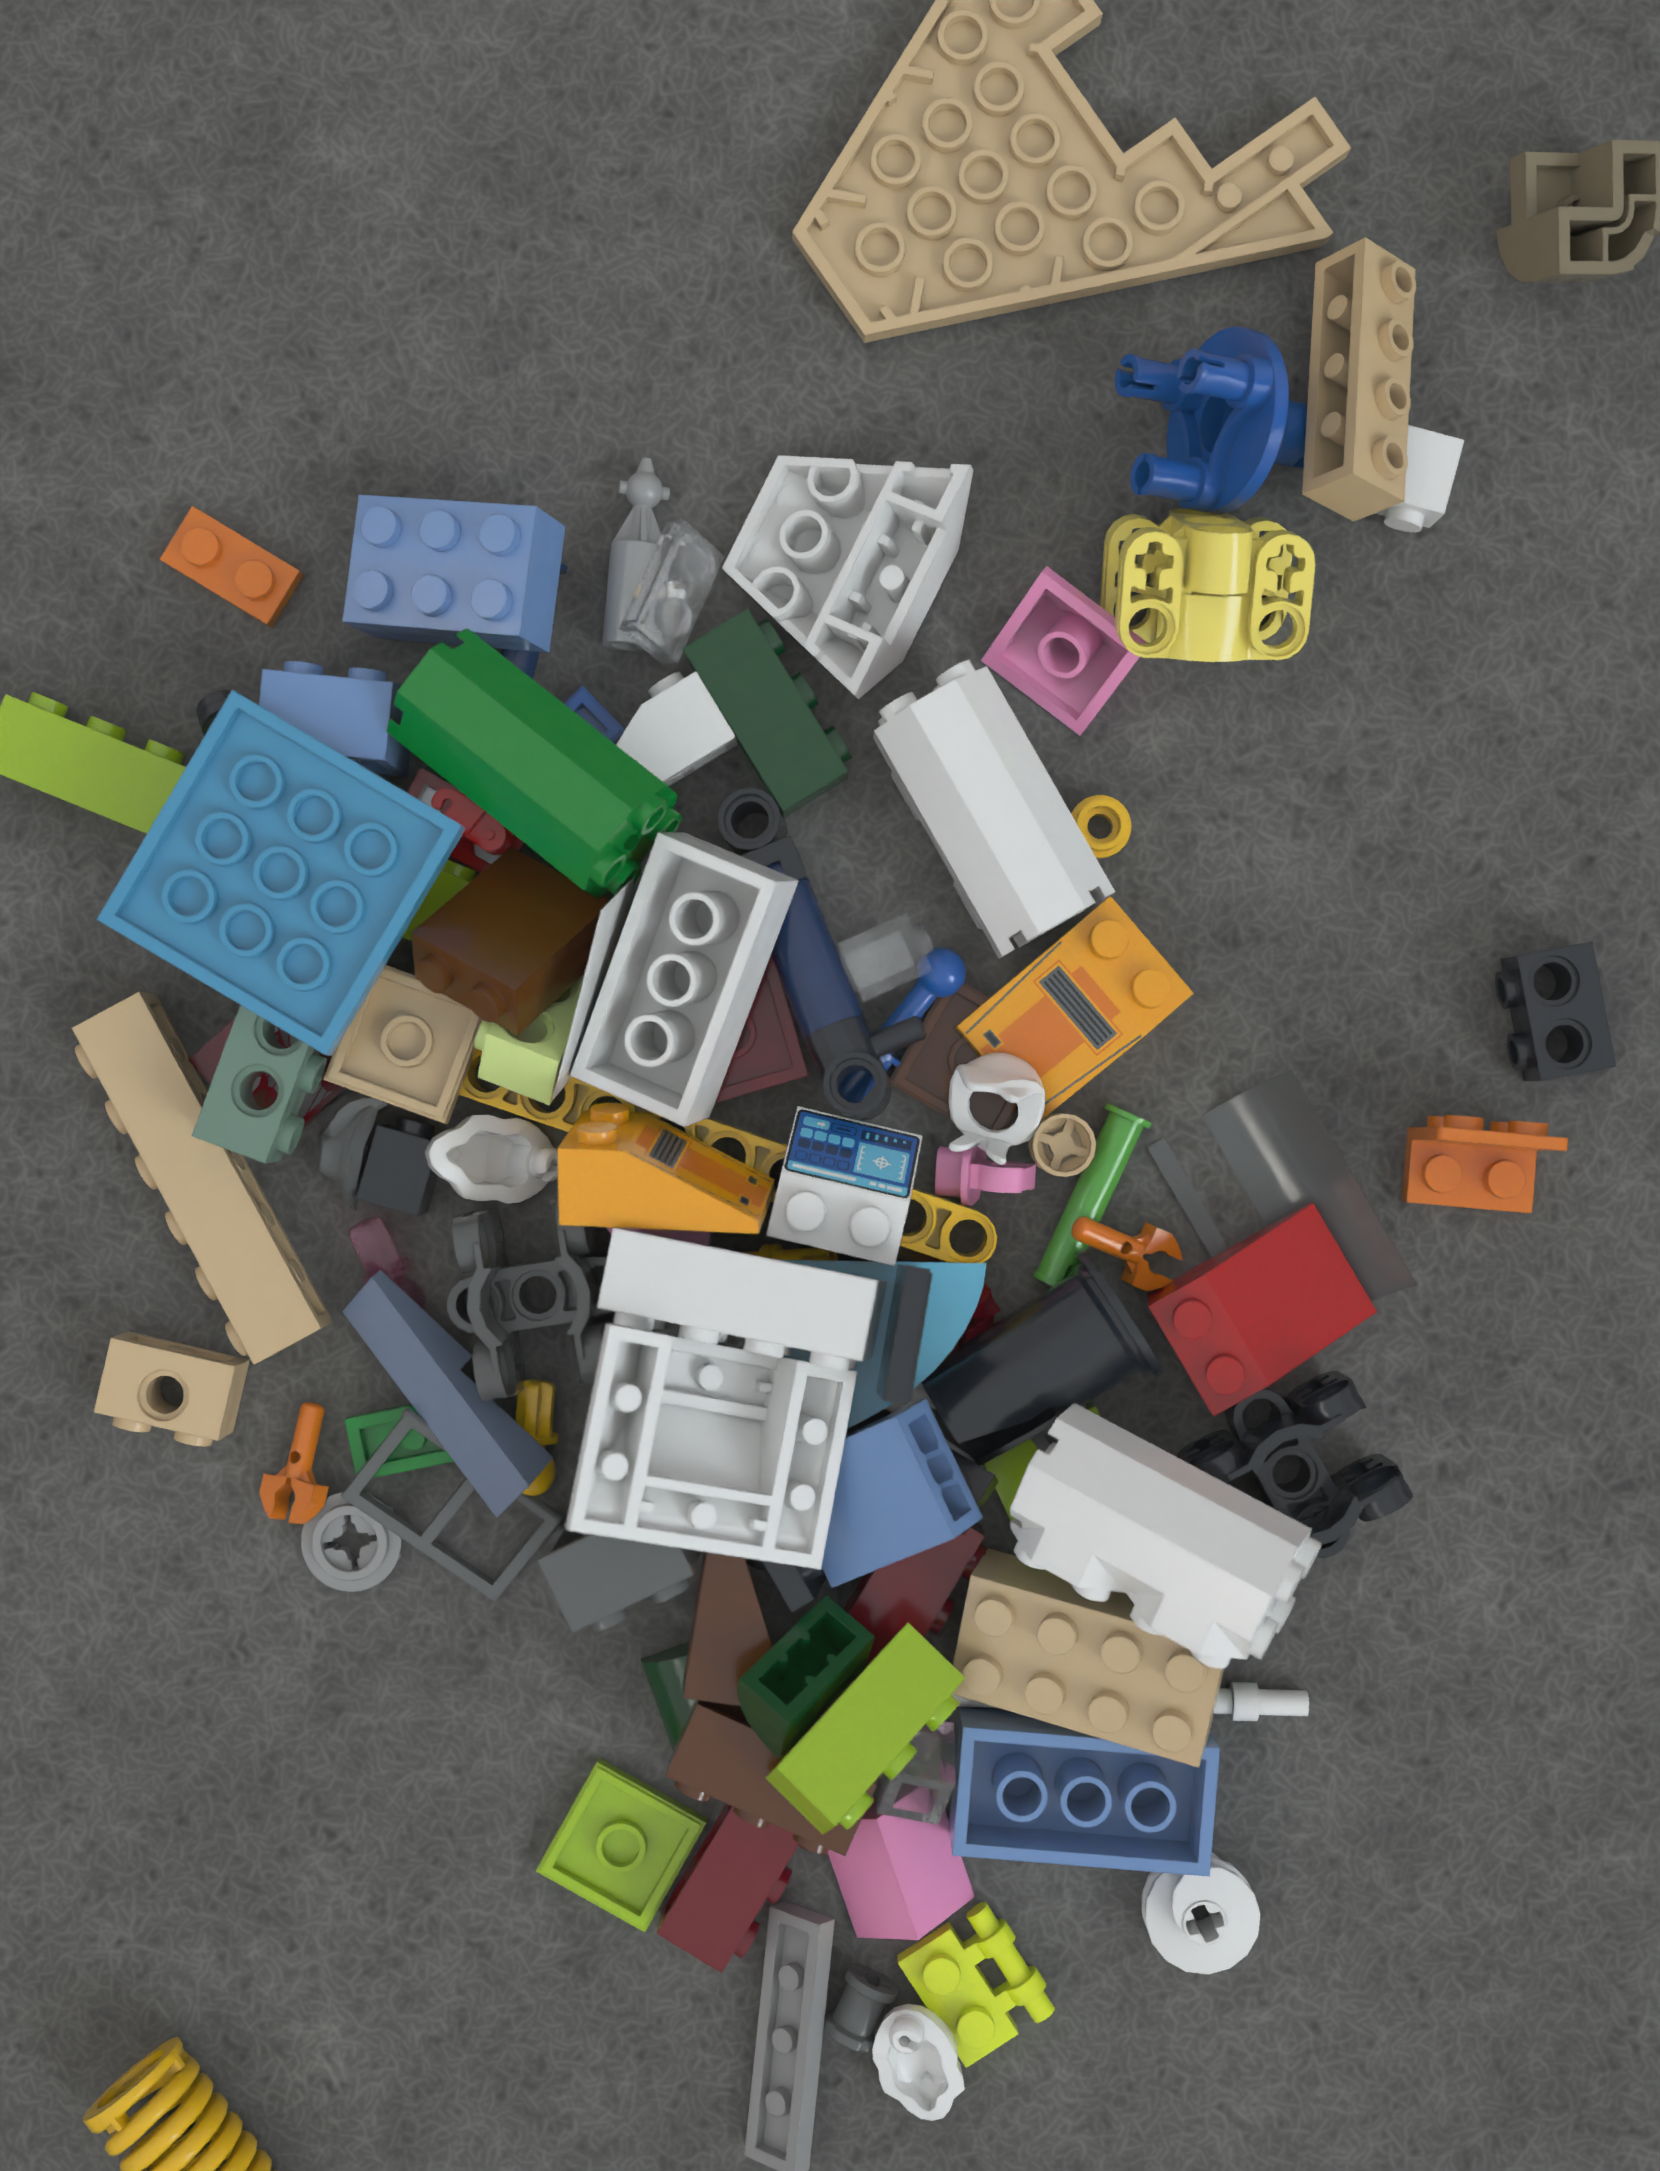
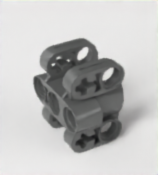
(498, 1353)

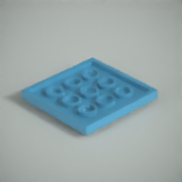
(281, 873)

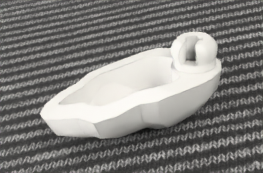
(494, 1158)
(918, 2061)

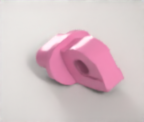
(969, 1172)

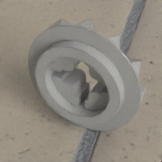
(336, 1564)

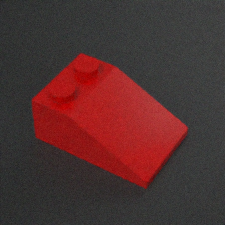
(1260, 1308)

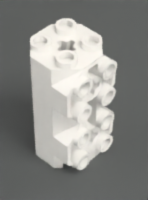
(989, 808)
(1179, 1542)

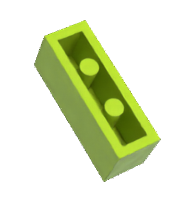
(868, 1731)

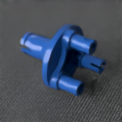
(1224, 420)

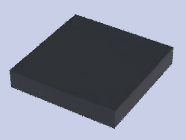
(904, 1334)

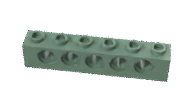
(230, 1111)

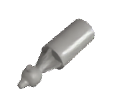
(631, 551)

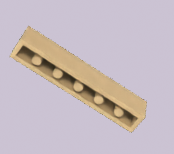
(207, 1188)

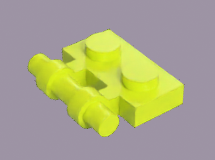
(957, 1991)

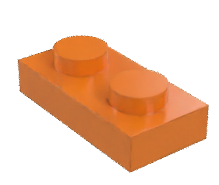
(231, 567)

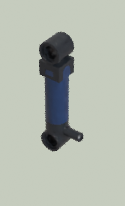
(813, 969)

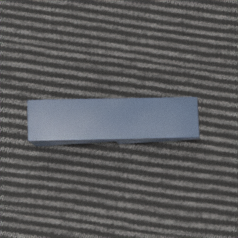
(427, 1368)

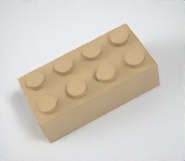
(1080, 1662)

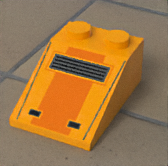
(1079, 1003)
(649, 1175)

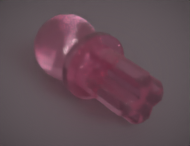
(378, 1252)

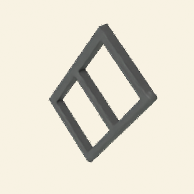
(425, 1539)

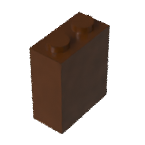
(508, 941)

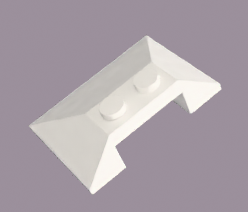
(711, 1448)

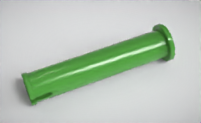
(1091, 1192)

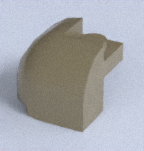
(1582, 212)

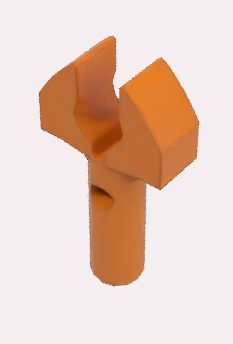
(1130, 1249)
(298, 1473)

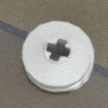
(1204, 1944)

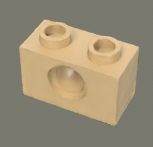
(133, 1394)

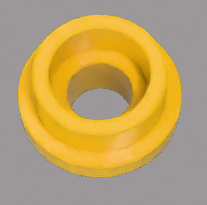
(1116, 815)

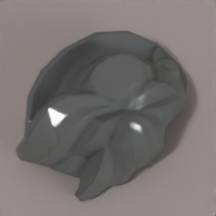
(343, 1140)

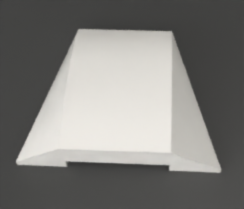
(851, 556)

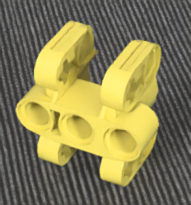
(1207, 586)

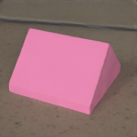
(1062, 651)
(900, 1877)

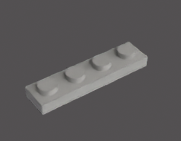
(789, 2037)

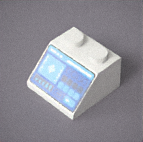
(845, 1186)

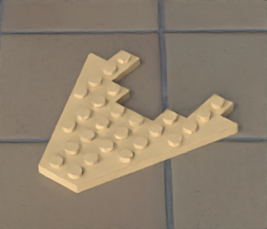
(1002, 191)

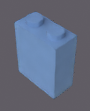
(895, 1495)

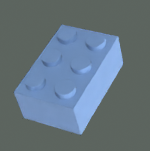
(451, 566)

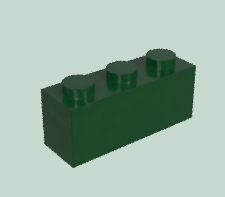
(769, 711)

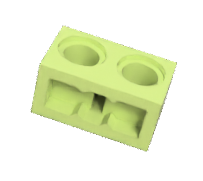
(534, 1057)

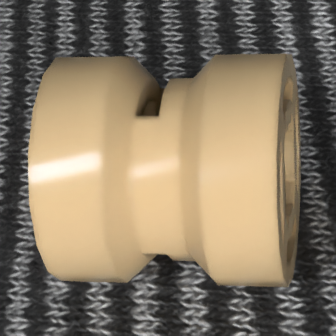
(1071, 1147)

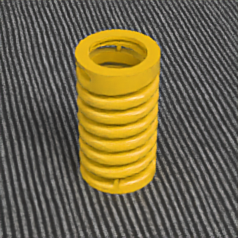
(163, 2145)

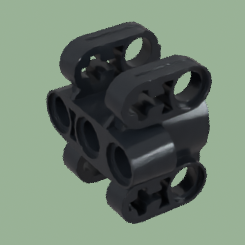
(1360, 1490)

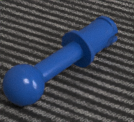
(942, 982)

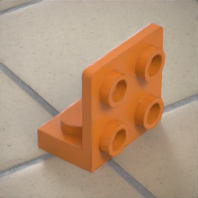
(1474, 1168)

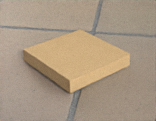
(407, 1047)

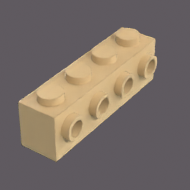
(1359, 381)

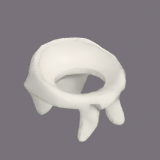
(1015, 1083)

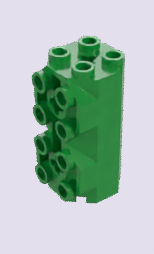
(533, 764)

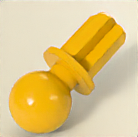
(536, 1416)

